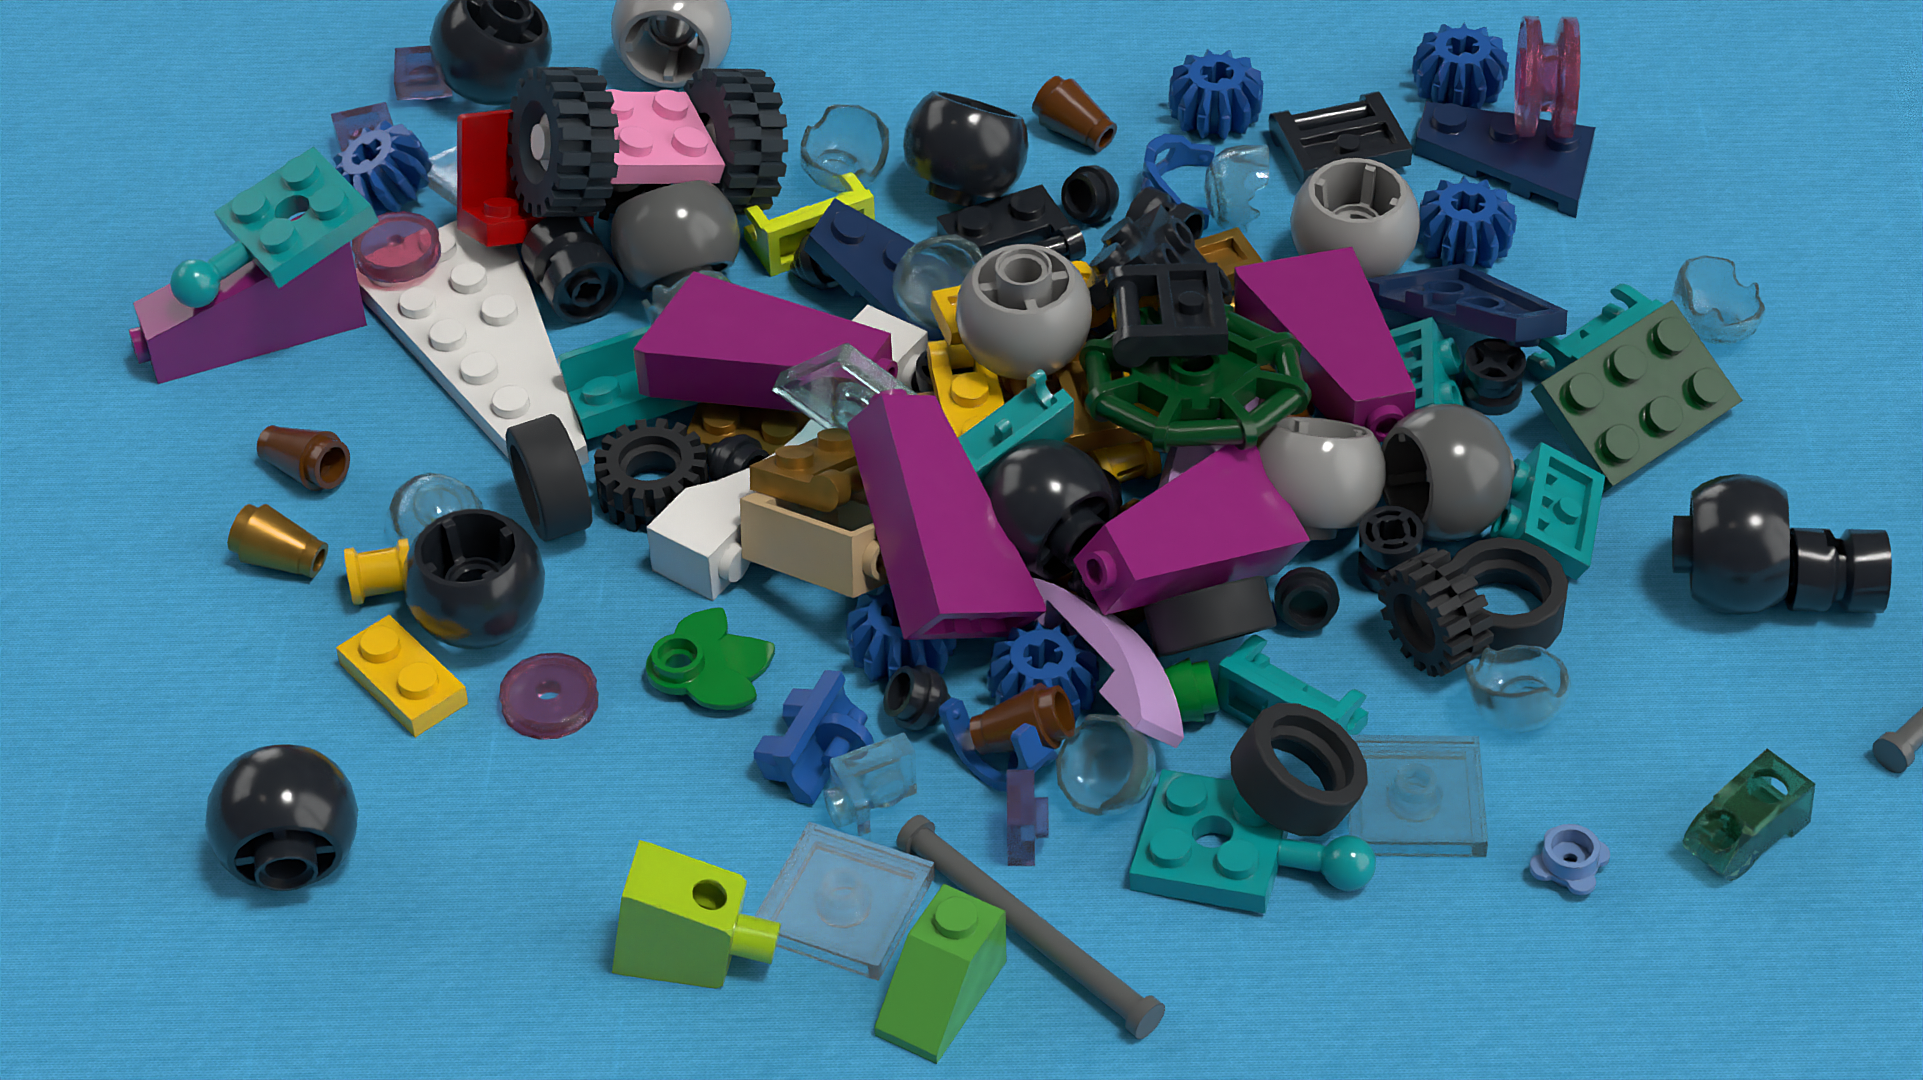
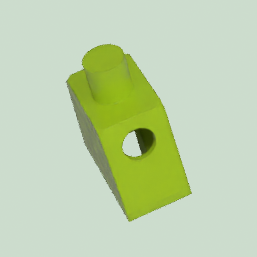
(686, 921)

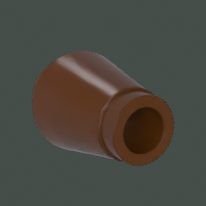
(1073, 113)
(308, 456)
(1039, 706)

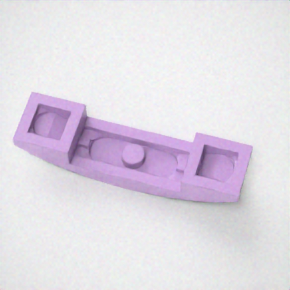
(1139, 683)

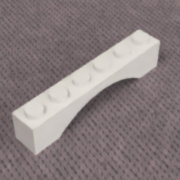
(700, 530)

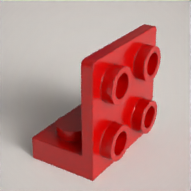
(485, 190)

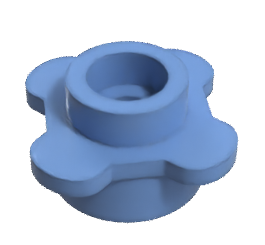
(1572, 844)

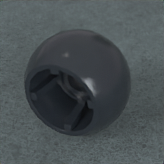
(487, 46)
(964, 147)
(1049, 503)
(1735, 544)
(473, 578)
(281, 817)

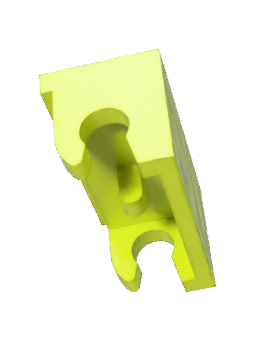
(778, 238)

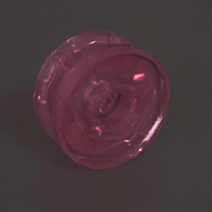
(1547, 77)

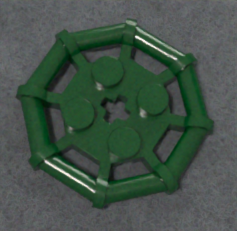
(1200, 390)

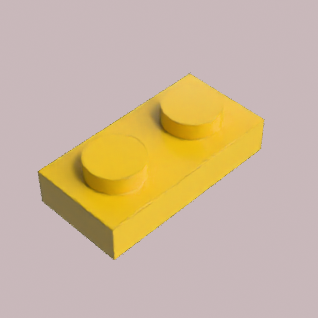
(402, 675)

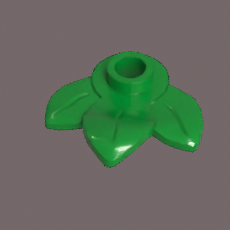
(709, 662)

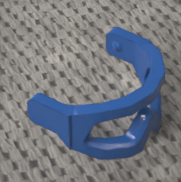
(1181, 153)
(1025, 739)

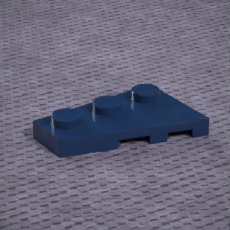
(1487, 143)
(861, 257)
(1471, 301)

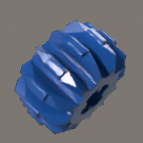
(1460, 66)
(1215, 94)
(385, 166)
(1466, 223)
(878, 640)
(1044, 658)

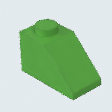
(942, 973)

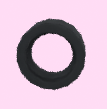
(549, 477)
(1529, 568)
(1209, 616)
(1281, 796)

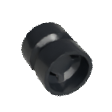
(572, 268)
(1840, 570)

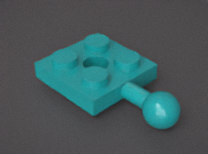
(264, 234)
(1240, 870)

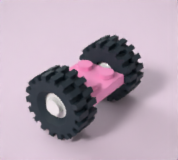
(581, 139)

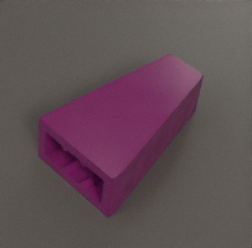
(247, 317)
(1342, 334)
(733, 342)
(937, 526)
(1193, 534)

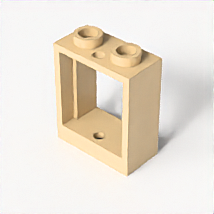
(816, 546)

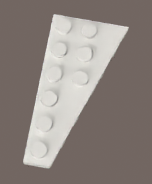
(479, 336)

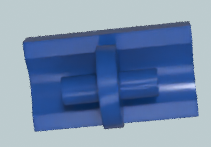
(820, 728)

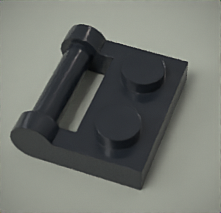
(1340, 132)
(1016, 219)
(1188, 311)

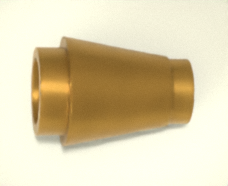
(273, 541)

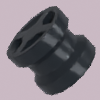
(1493, 377)

